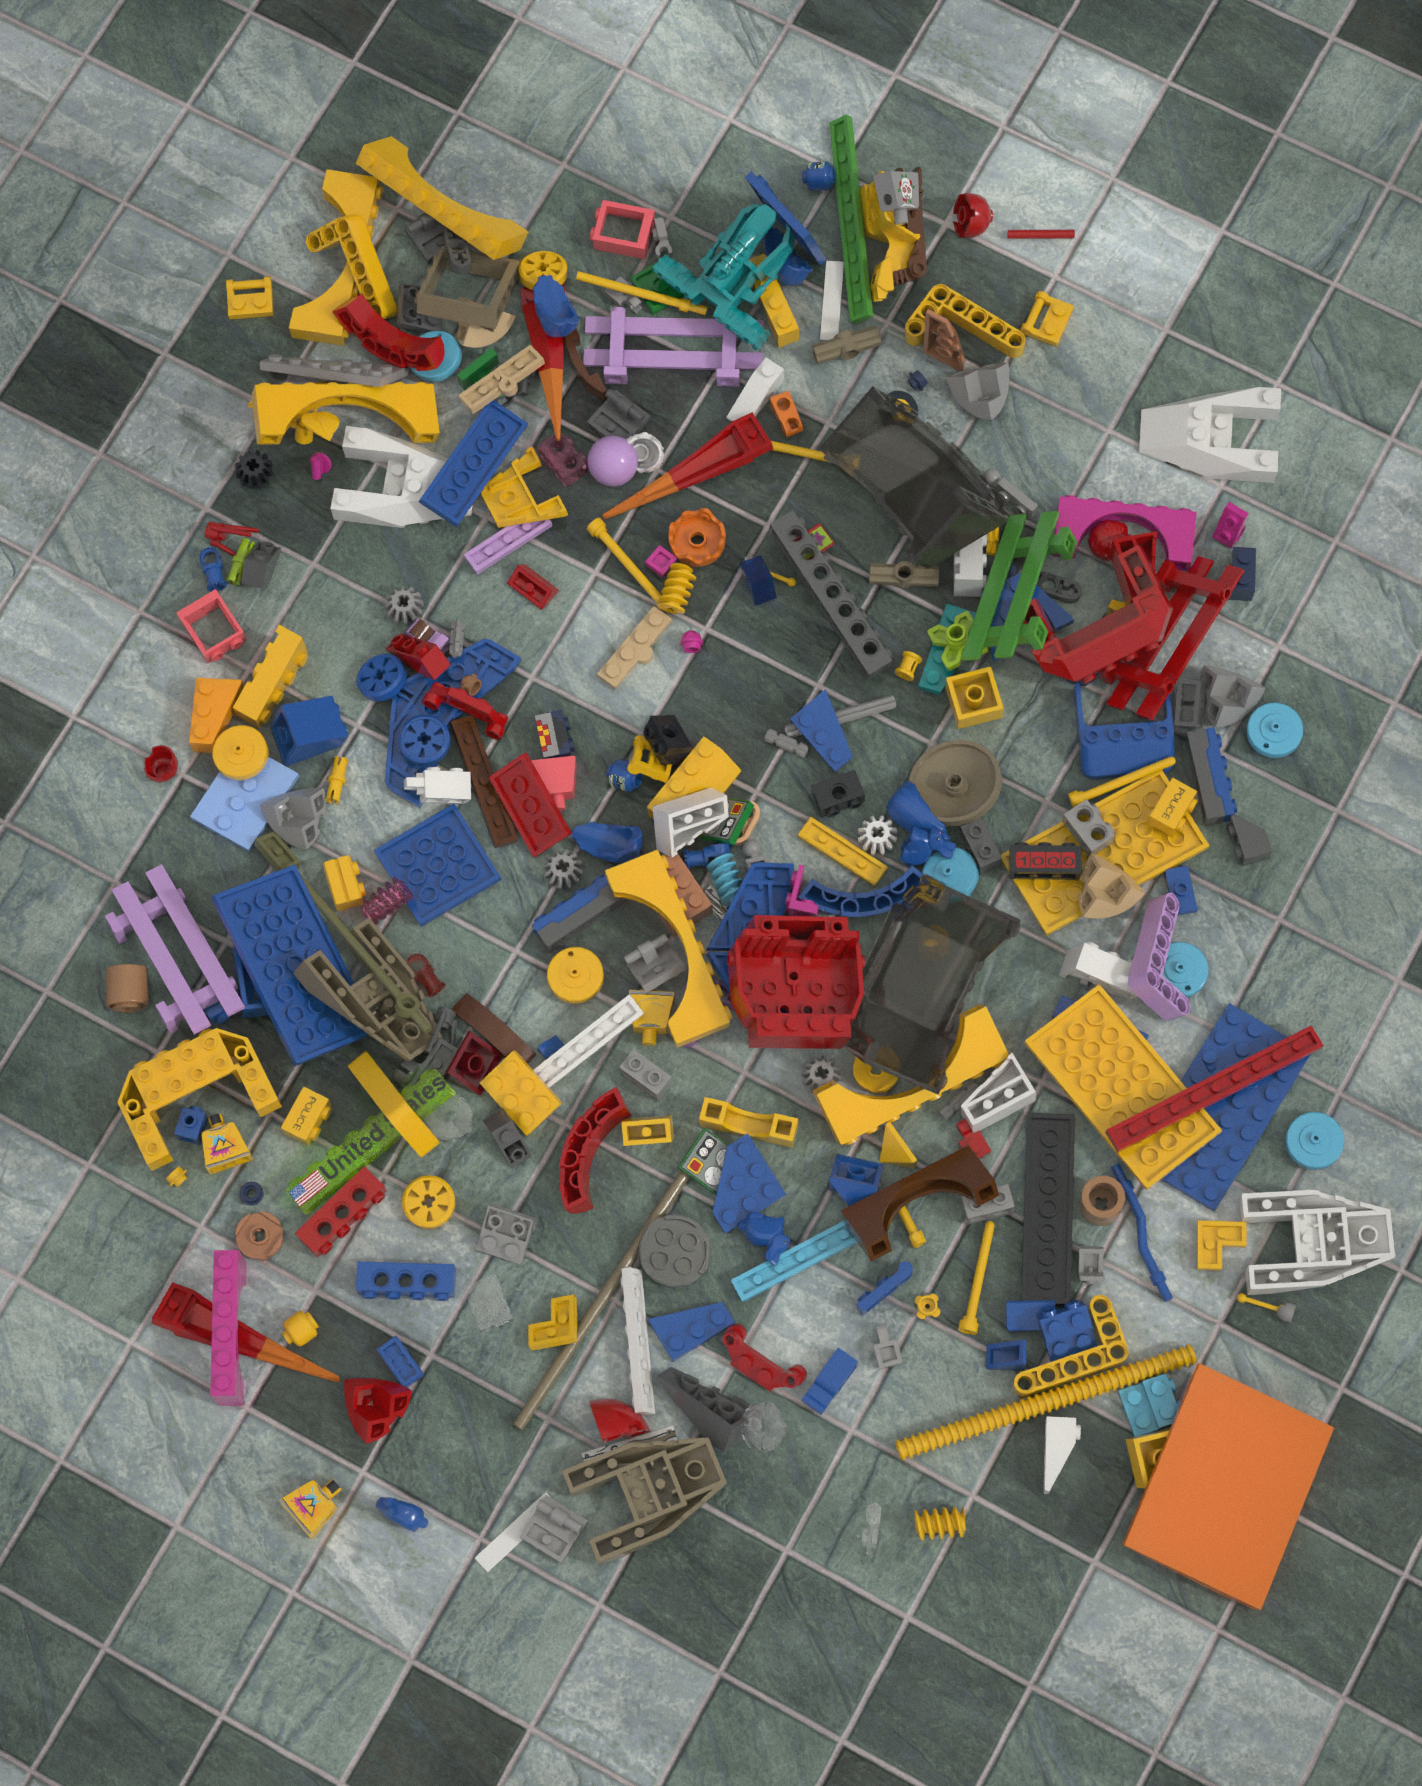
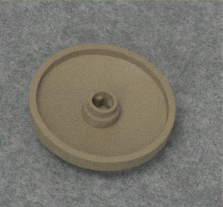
(958, 781)

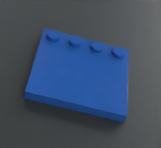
(783, 216)
(438, 864)

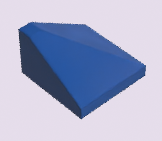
(550, 1046)

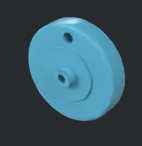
(451, 359)
(1274, 730)
(958, 871)
(1186, 968)
(1314, 1140)

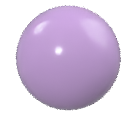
(612, 461)

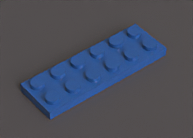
(473, 463)

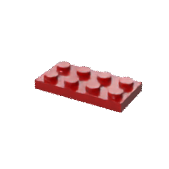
(530, 805)

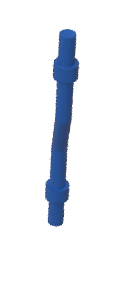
(1157, 1277)

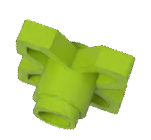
(953, 639)

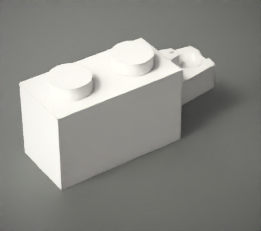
(441, 786)

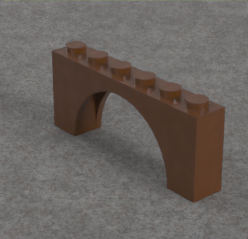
(956, 1173)

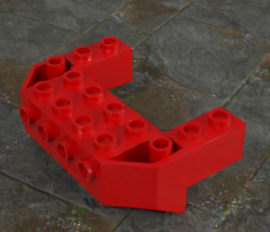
(1114, 636)

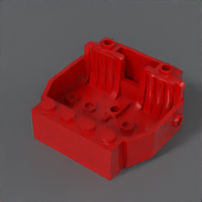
(827, 981)

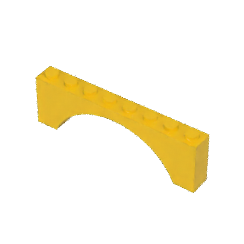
(390, 164)
(349, 195)
(405, 404)
(649, 883)
(974, 1050)

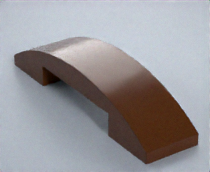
(593, 382)
(491, 1028)

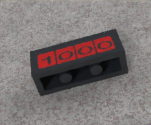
(1045, 861)

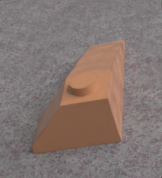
(942, 341)

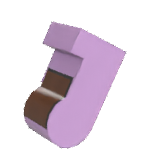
(423, 631)

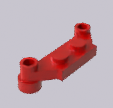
(476, 707)
(757, 1365)

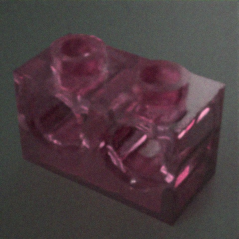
(559, 460)

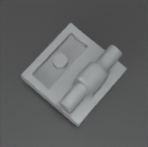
(654, 963)
(506, 1233)
(553, 1529)

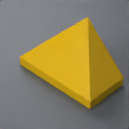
(895, 1150)

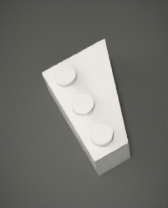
(969, 569)
(686, 818)
(1098, 967)
(999, 1096)

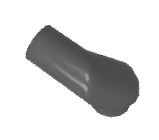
(524, 384)

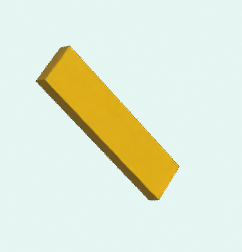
(842, 852)

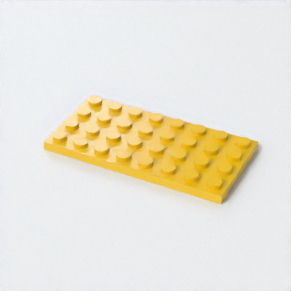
(1136, 849)
(1114, 1076)

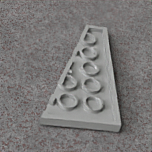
(342, 370)

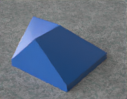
(854, 1178)

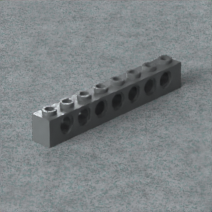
(868, 664)

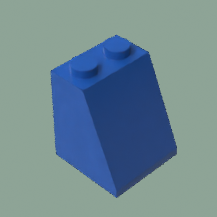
(308, 729)

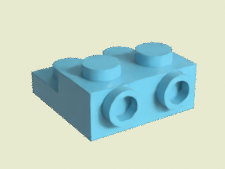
(1150, 1405)

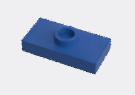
(1180, 884)
(400, 1362)

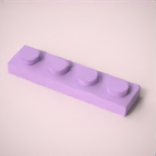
(503, 544)

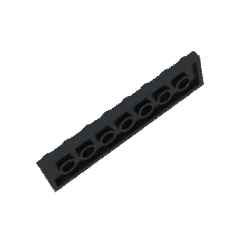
(1048, 1207)

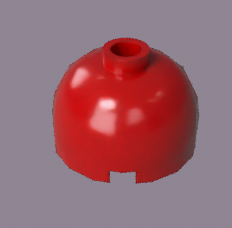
(972, 215)

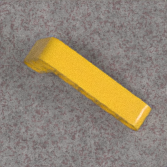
(362, 259)
(965, 320)
(393, 1104)
(1080, 1359)

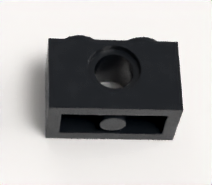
(667, 739)
(845, 783)

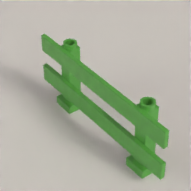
(1035, 551)

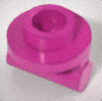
(320, 464)

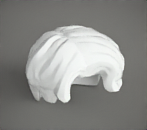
(649, 451)

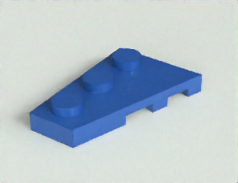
(822, 730)
(690, 1328)

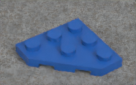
(744, 1184)

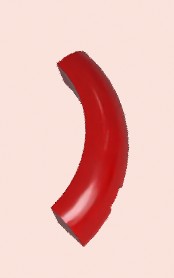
(386, 340)
(582, 1145)

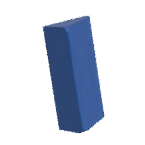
(1022, 1314)

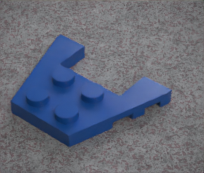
(1055, 613)

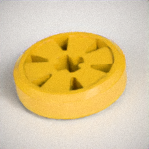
(541, 264)
(441, 1209)

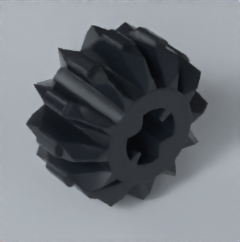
(254, 461)

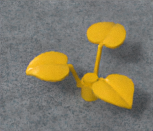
(321, 423)

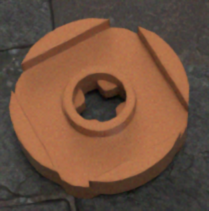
(254, 1223)

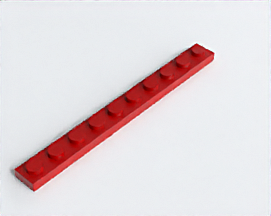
(1214, 1089)

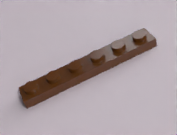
(478, 764)

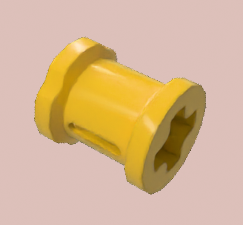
(908, 665)

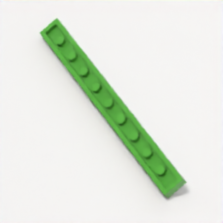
(851, 219)

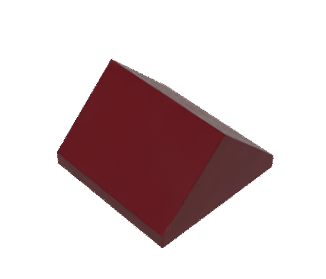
(472, 1063)

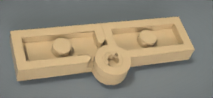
(502, 379)
(635, 648)

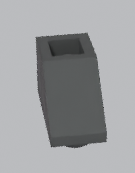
(260, 564)
(1250, 841)
(507, 1138)

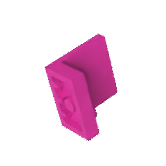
(793, 905)

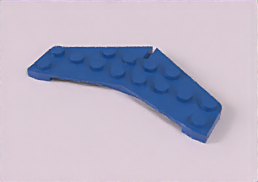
(485, 659)
(760, 893)

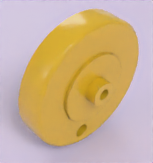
(240, 752)
(575, 975)

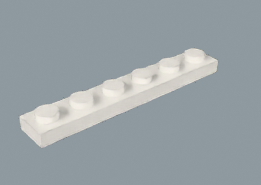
(589, 1041)
(637, 1341)

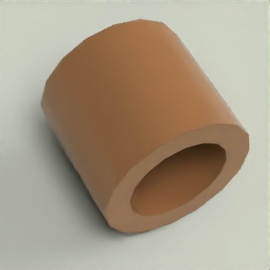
(127, 988)
(1105, 1189)

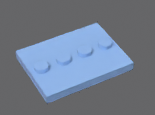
(234, 808)

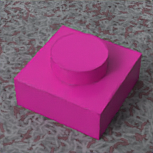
(660, 561)

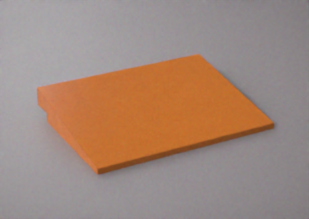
(1228, 1487)

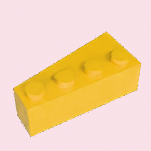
(271, 677)

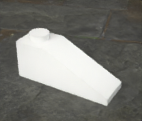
(758, 390)
(1059, 1441)

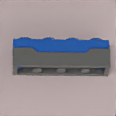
(1209, 776)
(576, 914)

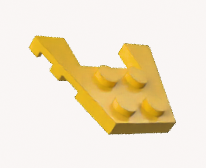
(511, 500)

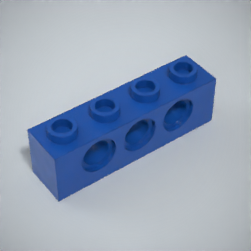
(370, 1271)

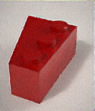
(1122, 544)

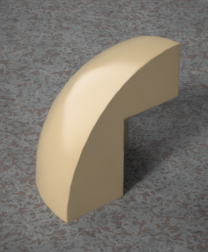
(479, 336)
(1106, 889)

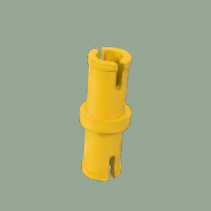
(336, 780)

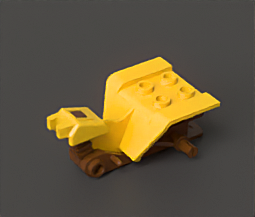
(906, 250)

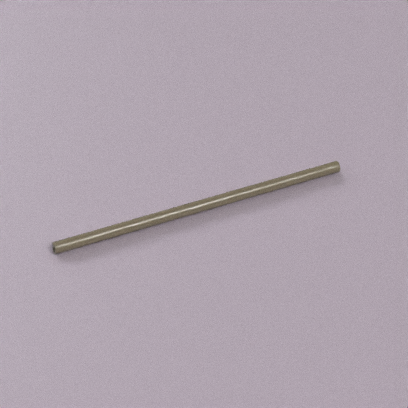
(597, 1306)

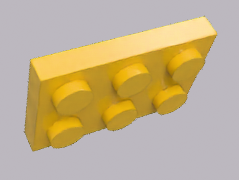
(521, 1093)

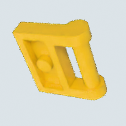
(251, 304)
(1054, 321)
(652, 767)

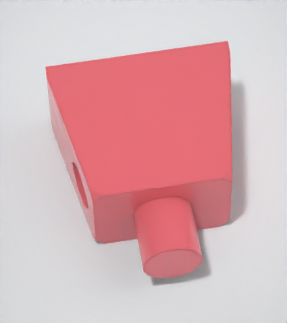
(558, 777)

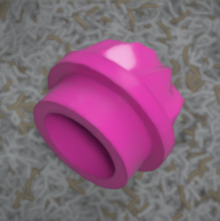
(691, 642)

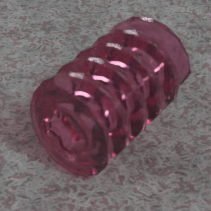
(386, 901)

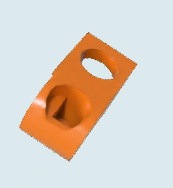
(786, 414)

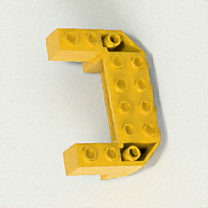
(183, 1072)

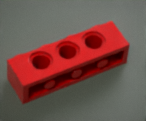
(364, 1182)

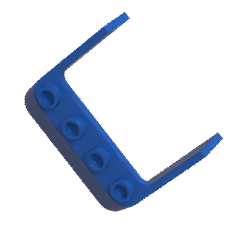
(1122, 748)

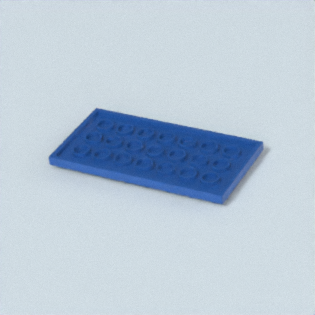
(274, 932)
(1241, 1115)

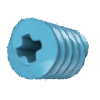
(724, 878)

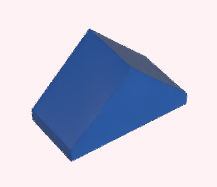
(1006, 1356)

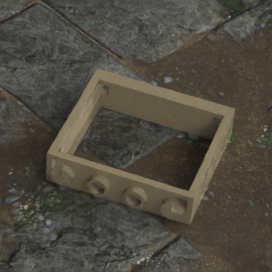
(462, 311)

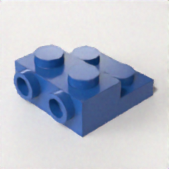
(1066, 1330)

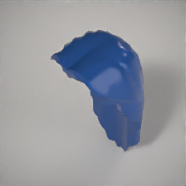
(794, 269)
(553, 308)
(910, 810)
(609, 842)

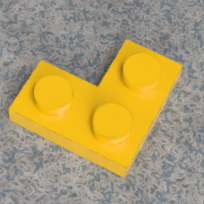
(1214, 1236)
(561, 1328)

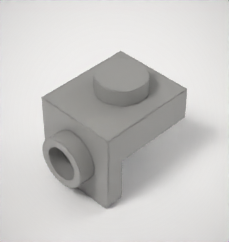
(1090, 1264)

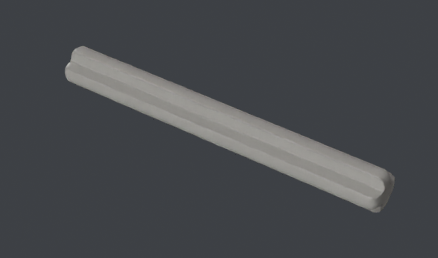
(853, 713)

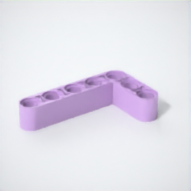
(1150, 959)

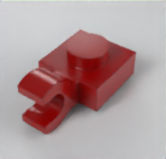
(975, 1141)

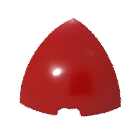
(374, 1405)
(617, 1419)

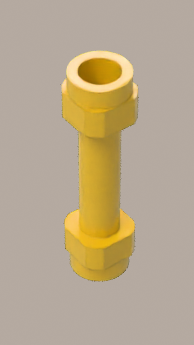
(916, 1237)

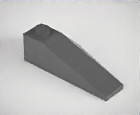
(706, 1408)

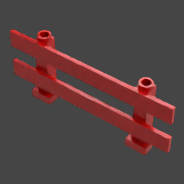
(1187, 586)

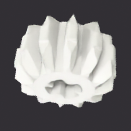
(877, 827)

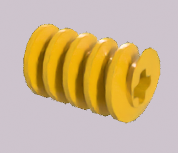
(676, 588)
(940, 1523)

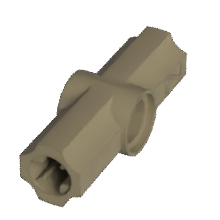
(846, 345)
(889, 575)

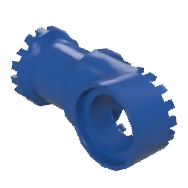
(213, 570)
(700, 857)

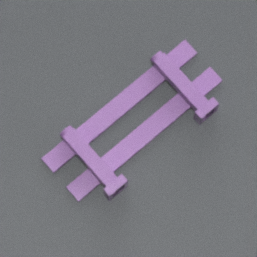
(617, 360)
(140, 917)

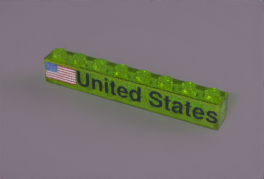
(365, 1145)

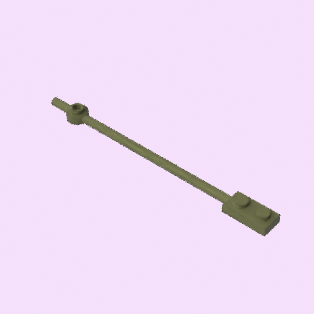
(281, 857)

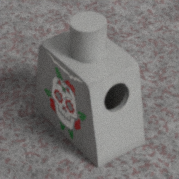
(897, 193)

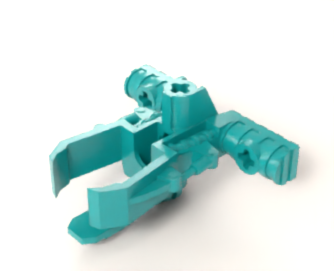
(731, 274)

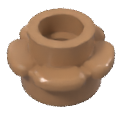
(471, 684)

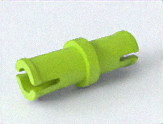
(236, 570)

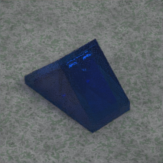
(758, 580)

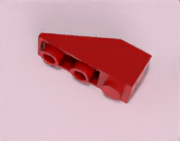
(419, 655)

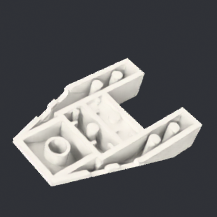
(1199, 434)
(406, 480)
(1329, 1234)

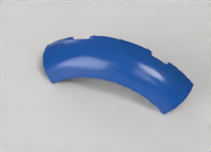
(861, 903)

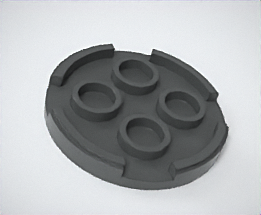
(674, 1250)

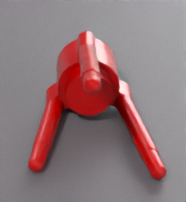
(218, 532)

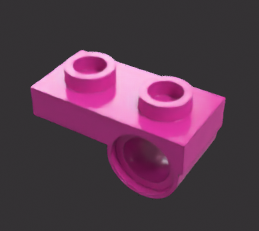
(1230, 525)

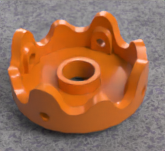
(697, 523)

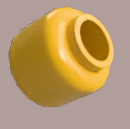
(300, 1328)

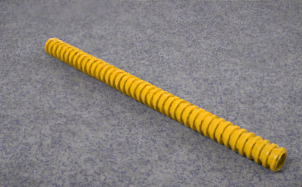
(1046, 1402)

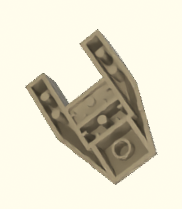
(367, 1001)
(661, 1484)

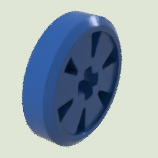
(393, 678)
(414, 749)

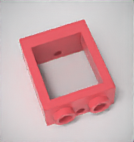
(619, 246)
(200, 609)

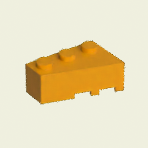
(212, 710)

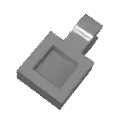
(659, 234)
(622, 299)
(887, 1351)

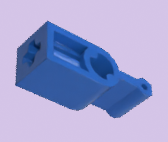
(830, 1381)

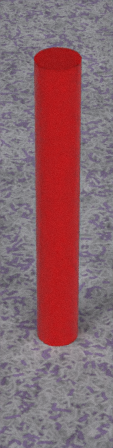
(1041, 234)

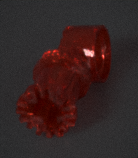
(426, 976)

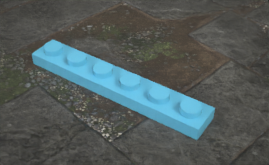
(793, 1261)

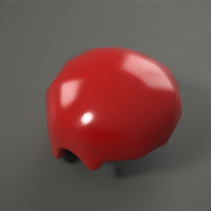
(161, 764)

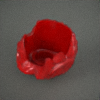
(1103, 535)

